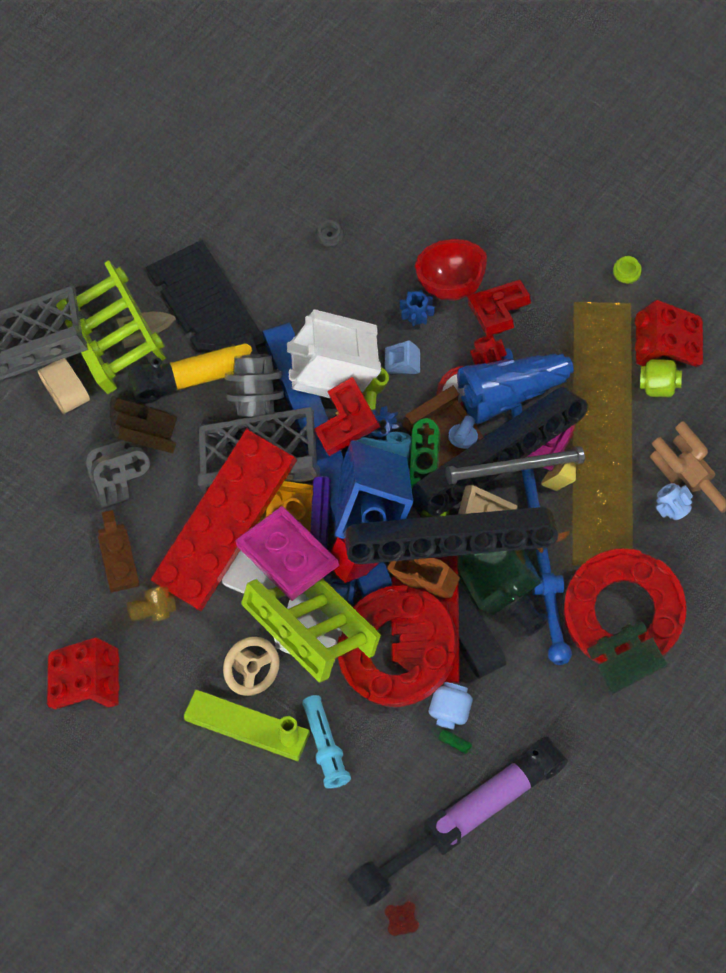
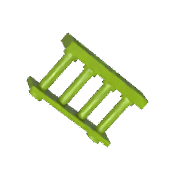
(103, 371)
(303, 641)

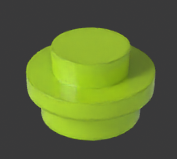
(627, 269)

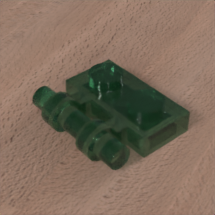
(631, 665)

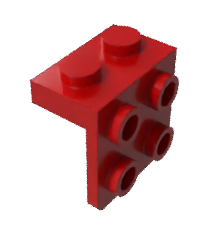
(668, 332)
(83, 673)

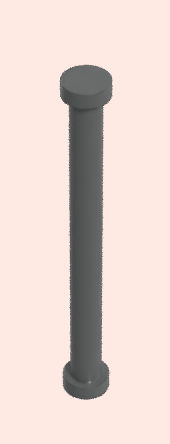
(575, 455)

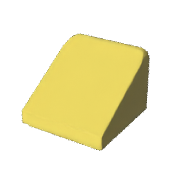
(560, 476)

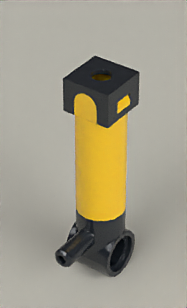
(154, 379)

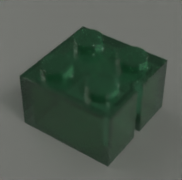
(497, 577)

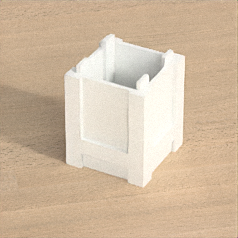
(331, 352)

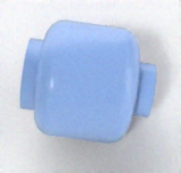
(450, 705)

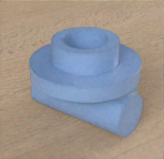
(463, 434)

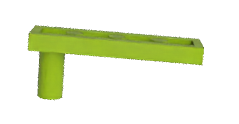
(247, 725)

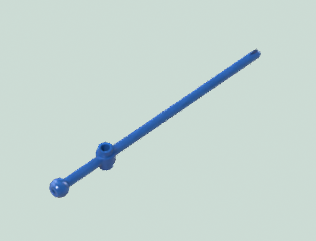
(559, 652)

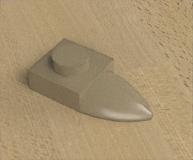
(156, 321)

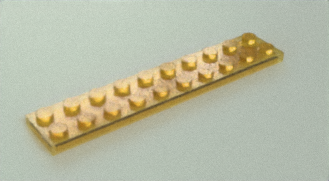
(604, 379)

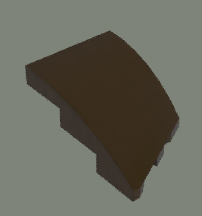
(142, 424)

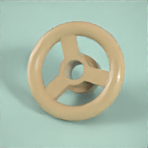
(239, 659)

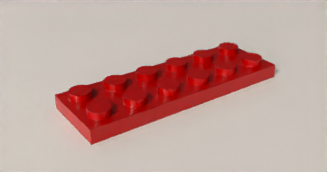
(223, 515)

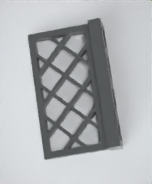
(47, 349)
(303, 470)

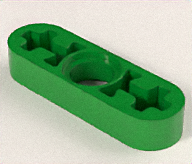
(415, 453)

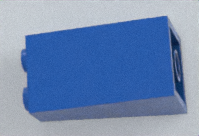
(372, 487)

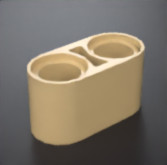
(63, 385)

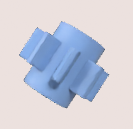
(674, 501)

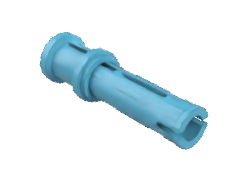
(328, 754)

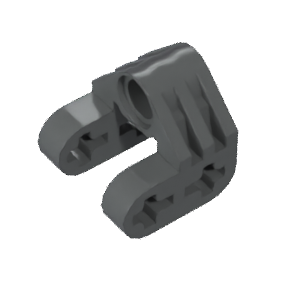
(112, 470)

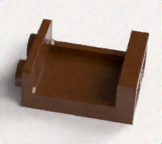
(445, 412)

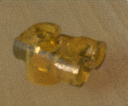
(157, 604)

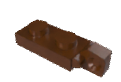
(117, 554)

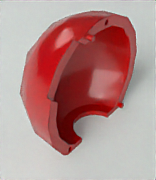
(451, 268)

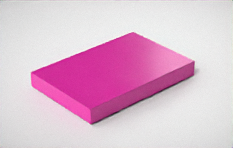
(287, 553)

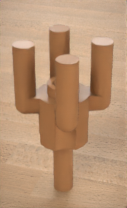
(689, 465)

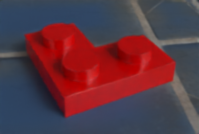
(493, 305)
(353, 421)

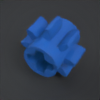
(417, 307)
(391, 424)

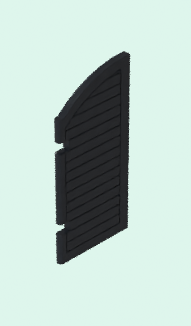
(203, 299)

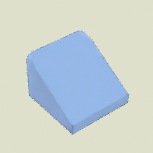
(402, 358)

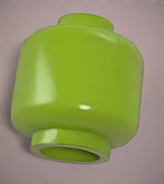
(660, 378)

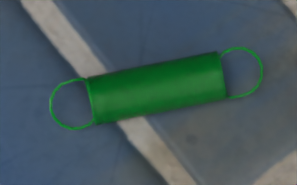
(455, 741)

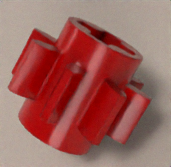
(487, 350)

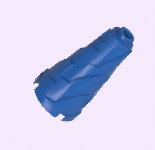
(508, 382)

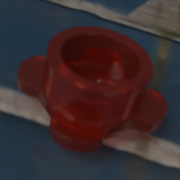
(401, 927)

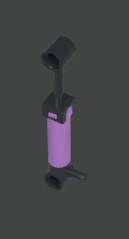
(447, 827)

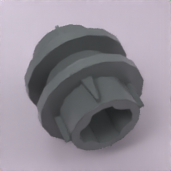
(254, 385)

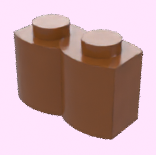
(427, 574)

